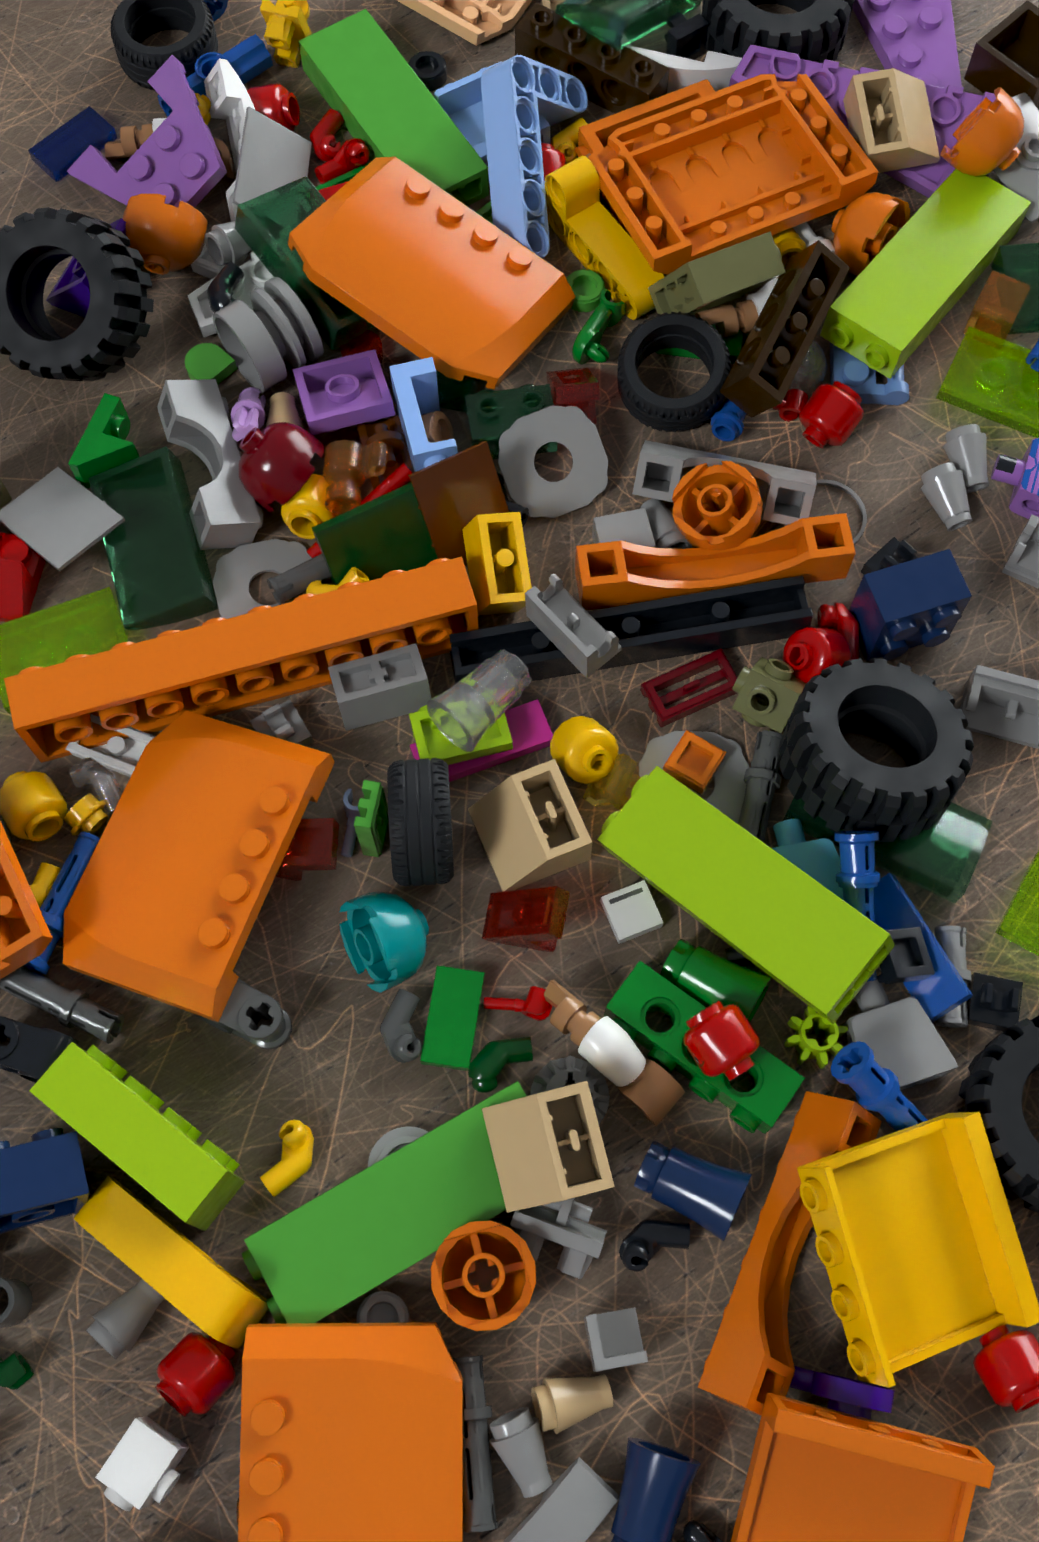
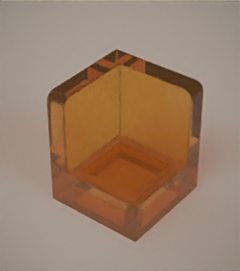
(998, 305)

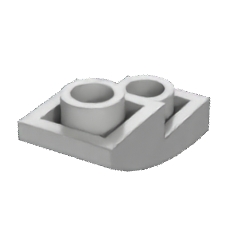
(568, 1508)

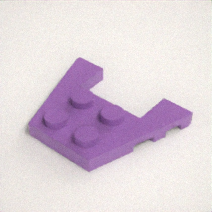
(172, 162)

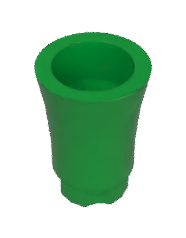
(714, 978)

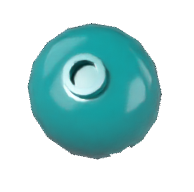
(384, 938)

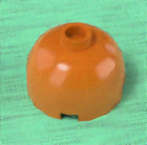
(987, 137)
(867, 228)
(164, 234)
(717, 506)
(483, 1275)

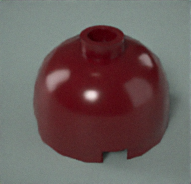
(277, 462)

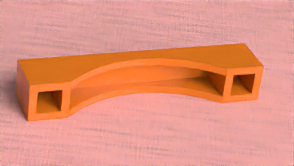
(632, 573)
(753, 1338)

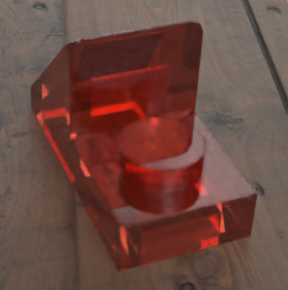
(575, 388)
(311, 848)
(527, 917)

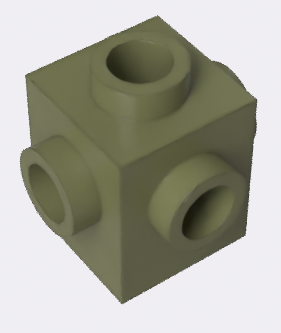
(767, 693)

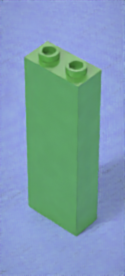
(390, 105)
(379, 1219)

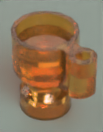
(347, 468)

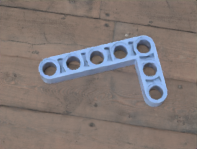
(512, 102)

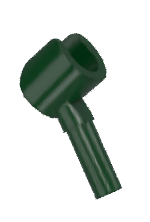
(14, 1371)

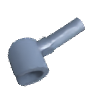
(350, 836)

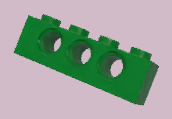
(649, 992)

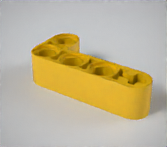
(597, 237)
(171, 1263)

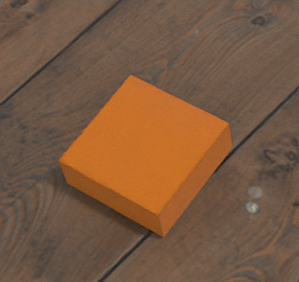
(694, 761)

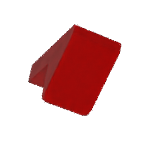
(19, 577)

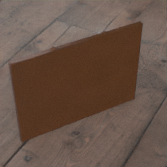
(456, 492)

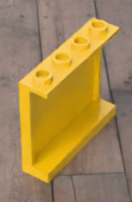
(917, 1243)

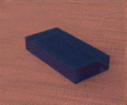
(67, 143)

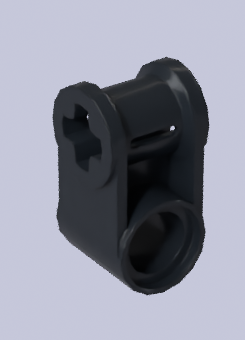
(30, 1048)

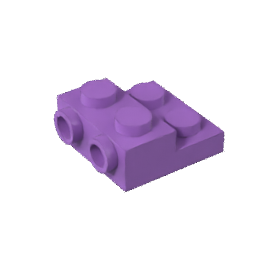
(343, 392)

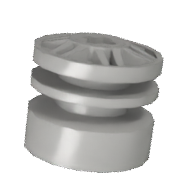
(272, 332)

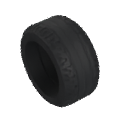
(139, 19)
(679, 332)
(420, 822)

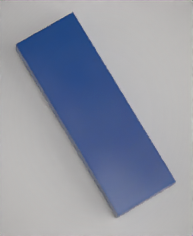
(946, 987)

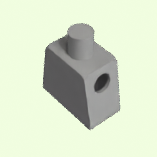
(899, 1037)

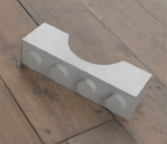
(198, 420)
(783, 490)

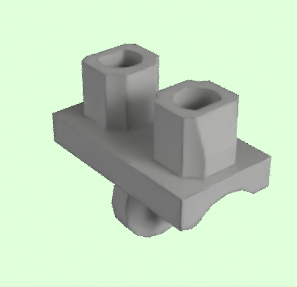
(579, 1238)

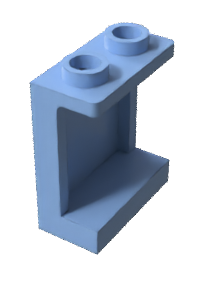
(464, 106)
(416, 394)

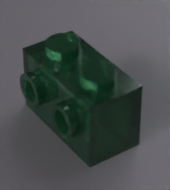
(494, 412)

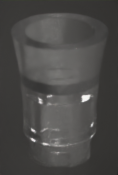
(479, 699)

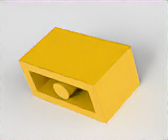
(497, 562)

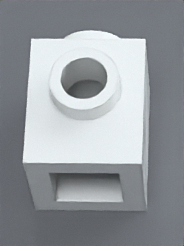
(142, 1466)

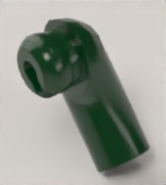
(493, 1058)

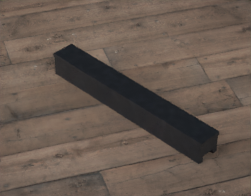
(653, 629)

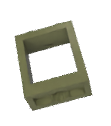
(718, 277)

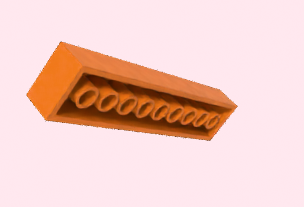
(238, 658)

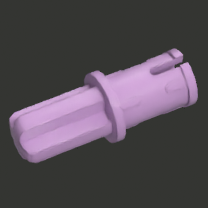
(247, 412)

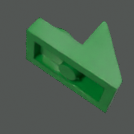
(103, 441)

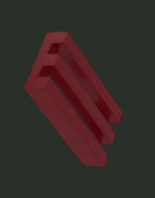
(657, 704)

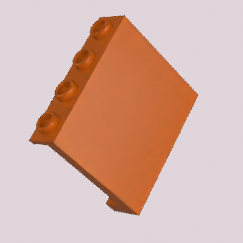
(853, 1480)

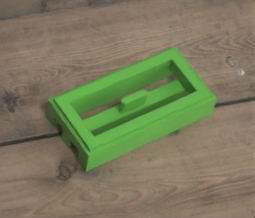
(373, 813)

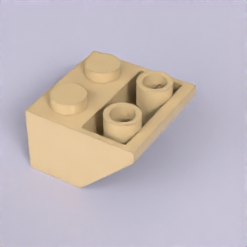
(891, 119)
(531, 827)
(547, 1147)

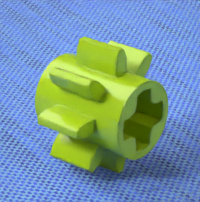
(809, 1047)

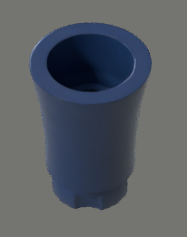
(693, 1187)
(652, 1492)

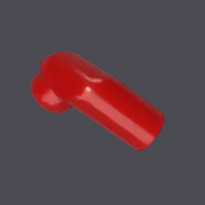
(323, 135)
(349, 157)
(843, 621)

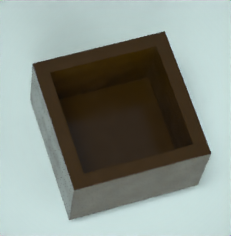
(1009, 56)

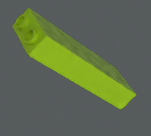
(924, 271)
(746, 893)

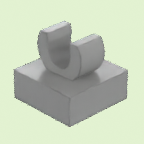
(283, 723)

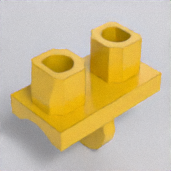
(285, 27)

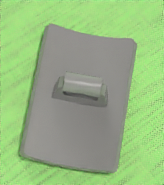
(1023, 173)

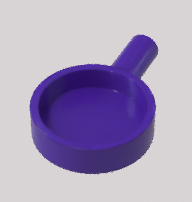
(844, 1393)

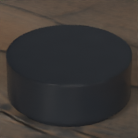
(430, 69)

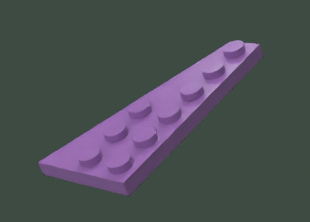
(913, 37)
(947, 105)

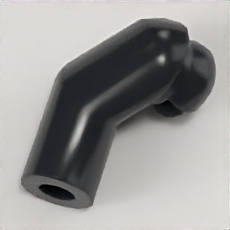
(649, 1238)

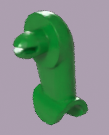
(588, 340)

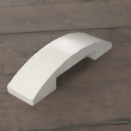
(685, 72)
(228, 102)

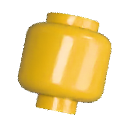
(307, 508)
(580, 748)
(32, 805)

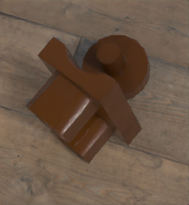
(392, 435)

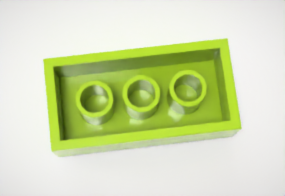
(133, 1133)

